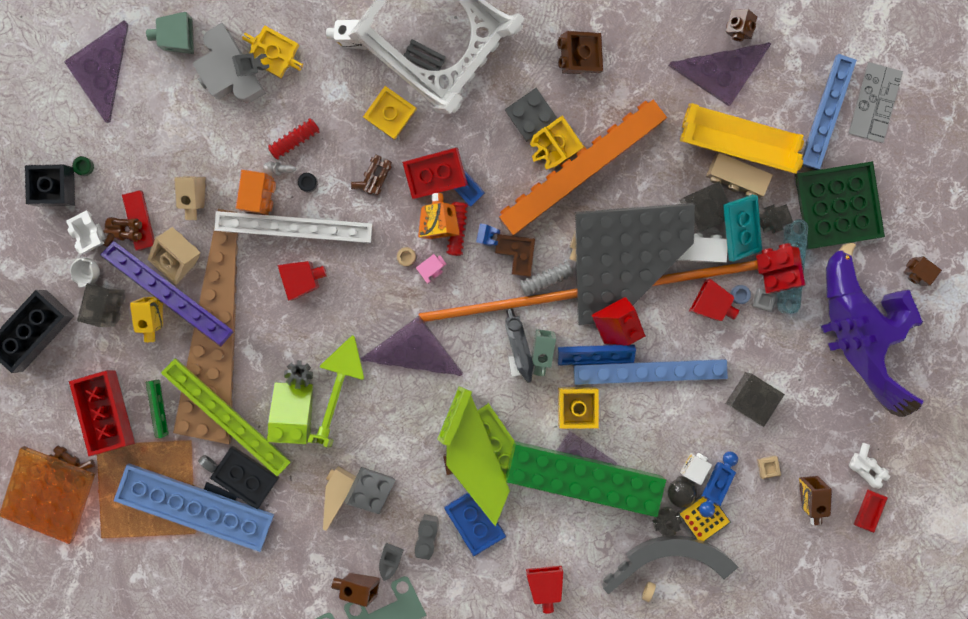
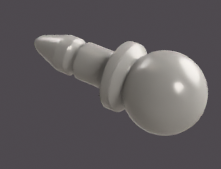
(277, 169)

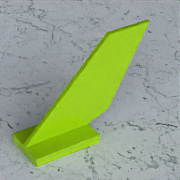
(472, 456)

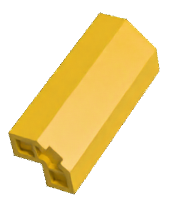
(742, 138)

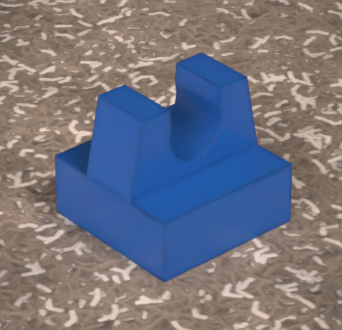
(485, 235)

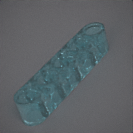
(800, 240)

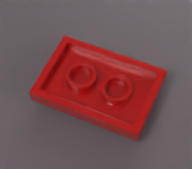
(435, 173)

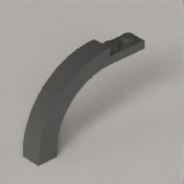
(670, 546)

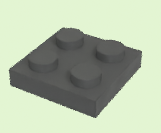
(530, 114)
(369, 490)

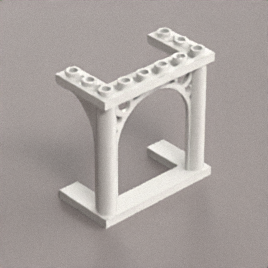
(446, 99)

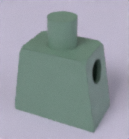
(173, 33)
(543, 344)

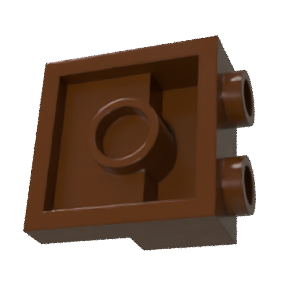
(580, 52)

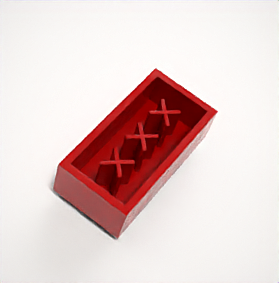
(101, 412)

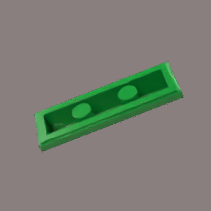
(157, 408)

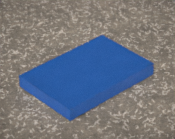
(473, 524)

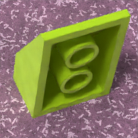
(290, 414)

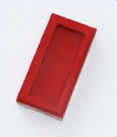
(870, 511)

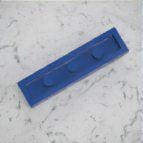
(596, 354)

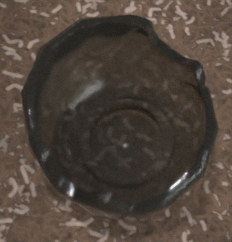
(682, 492)

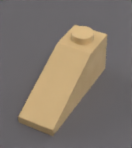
(335, 493)

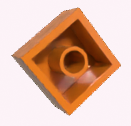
(255, 192)

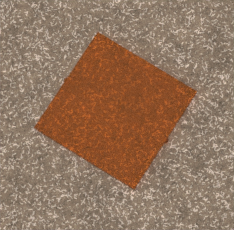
(162, 457)

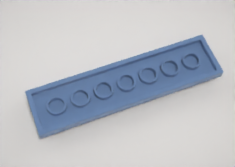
(193, 507)

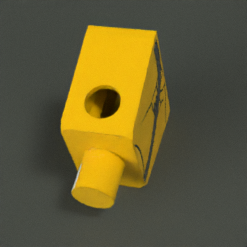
(147, 317)

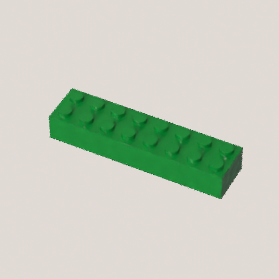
(585, 479)

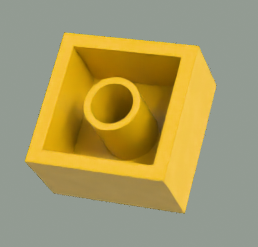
(578, 407)

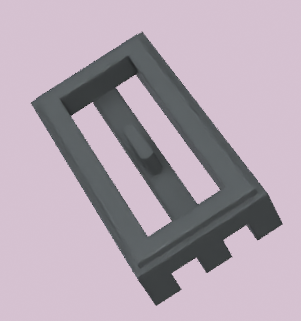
(410, 49)

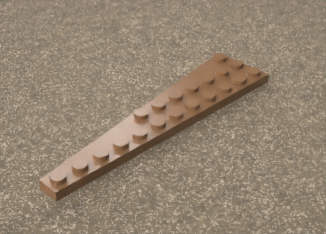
(207, 359)

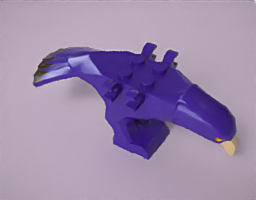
(868, 334)

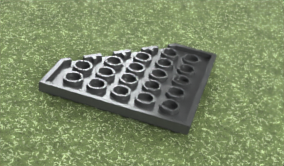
(627, 252)

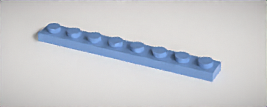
(650, 371)

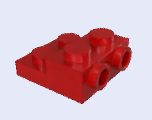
(781, 268)

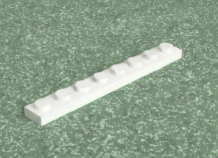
(293, 227)

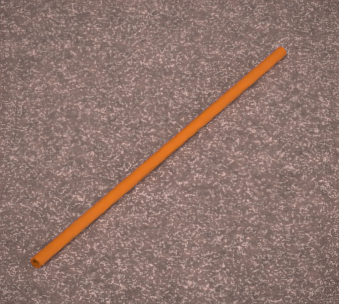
(572, 293)

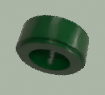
(83, 166)

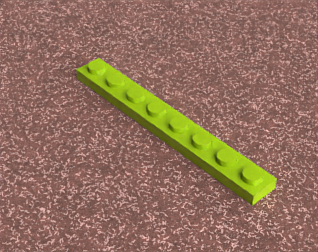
(225, 416)

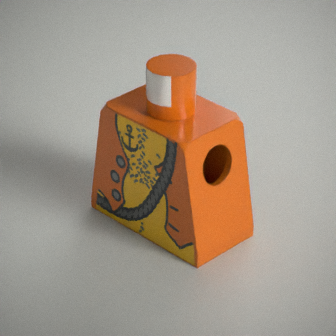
(438, 219)

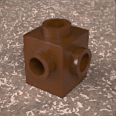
(741, 24)

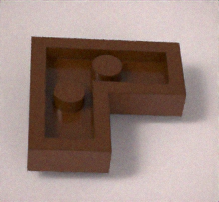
(522, 250)

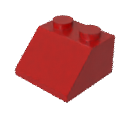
(619, 323)

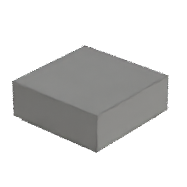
(763, 300)

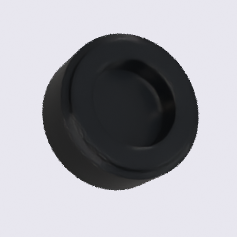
(307, 182)

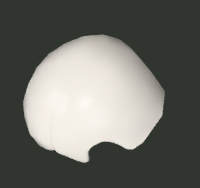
(84, 271)

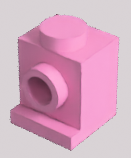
(431, 267)

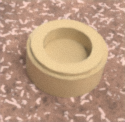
(406, 256)
(648, 591)

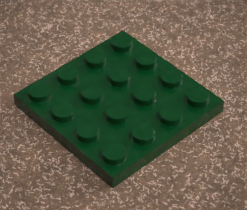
(840, 205)

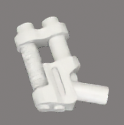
(863, 464)

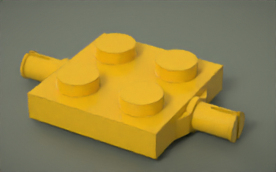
(277, 47)

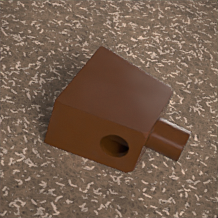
(357, 588)

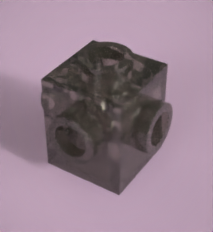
(775, 218)
(667, 514)

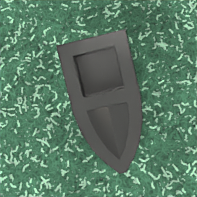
(389, 561)

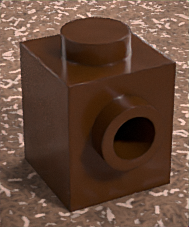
(922, 271)

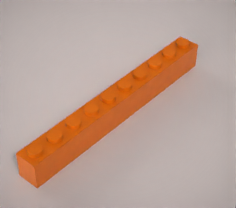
(583, 167)

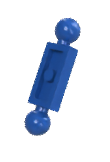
(718, 484)

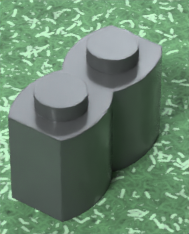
(426, 537)

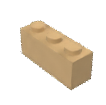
(738, 175)

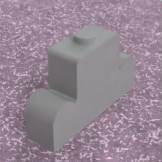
(218, 70)

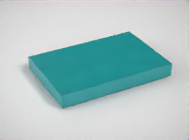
(743, 227)

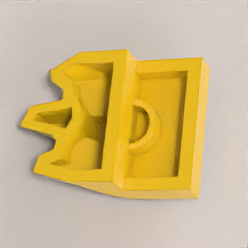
(556, 143)

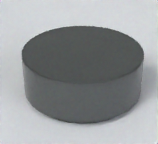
(208, 463)

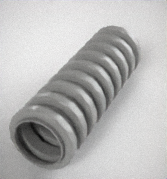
(547, 278)

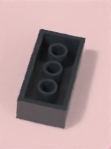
(31, 330)

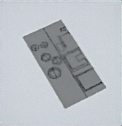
(875, 102)

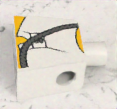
(341, 32)

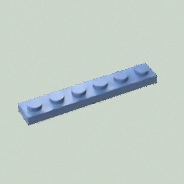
(828, 111)

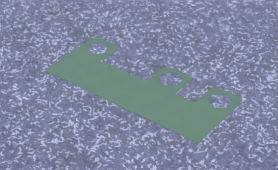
(406, 607)

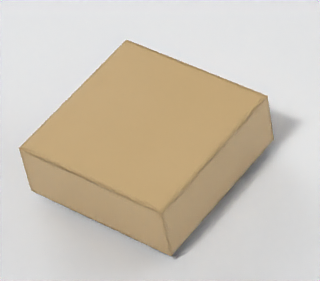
(769, 467)

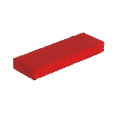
(137, 209)

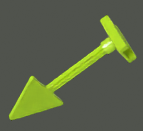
(344, 362)

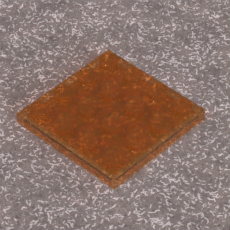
(46, 495)

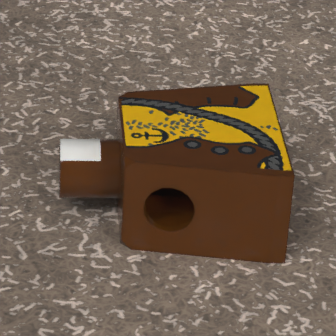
(815, 498)

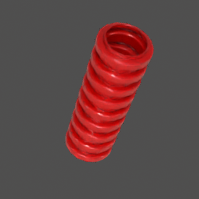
(293, 138)
(455, 242)

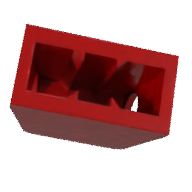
(300, 278)
(714, 302)
(546, 586)

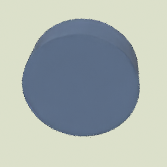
(741, 293)

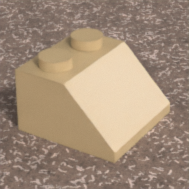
(173, 255)

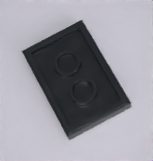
(244, 477)

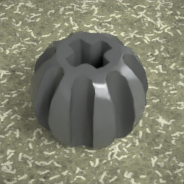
(302, 370)

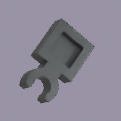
(248, 65)

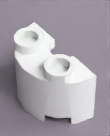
(86, 232)

